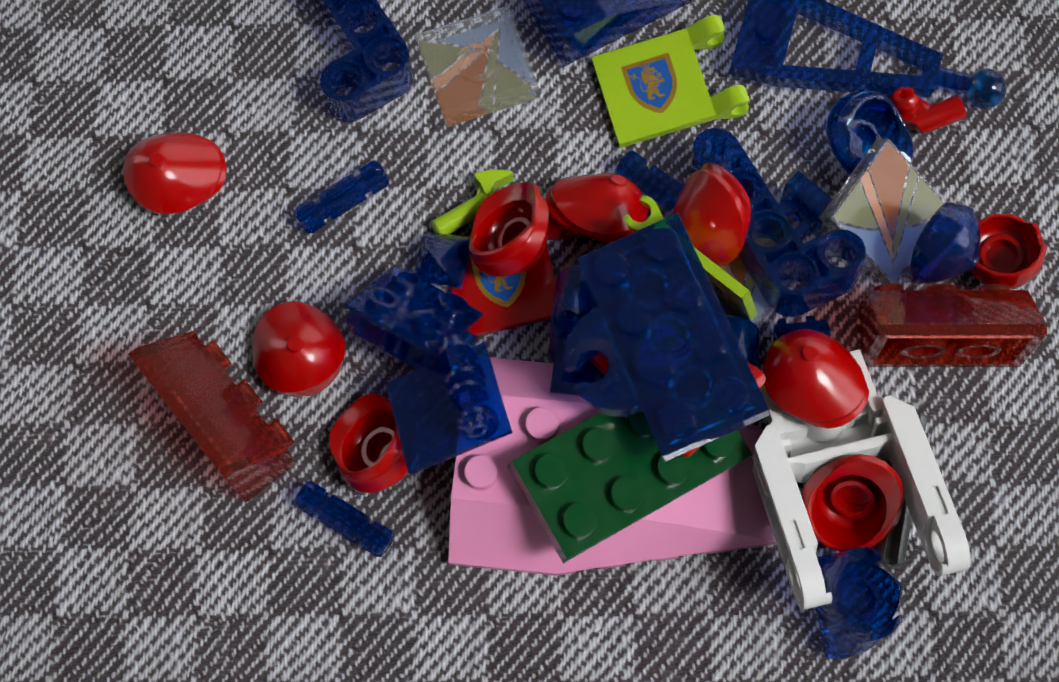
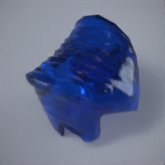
(861, 604)

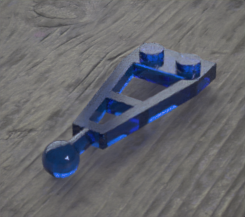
(767, 34)

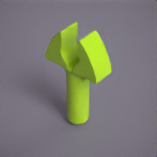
(465, 213)

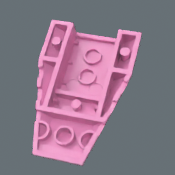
(499, 530)

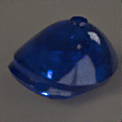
(859, 121)
(945, 246)

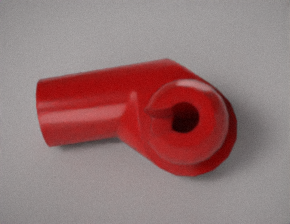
(927, 117)

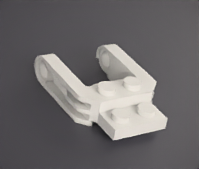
(885, 429)

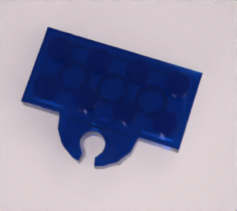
(662, 341)

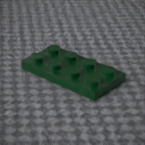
(610, 477)

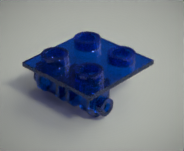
(413, 311)
(448, 405)

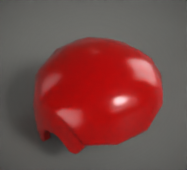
(1009, 251)

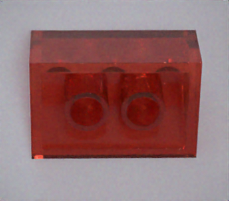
(948, 326)
(217, 411)

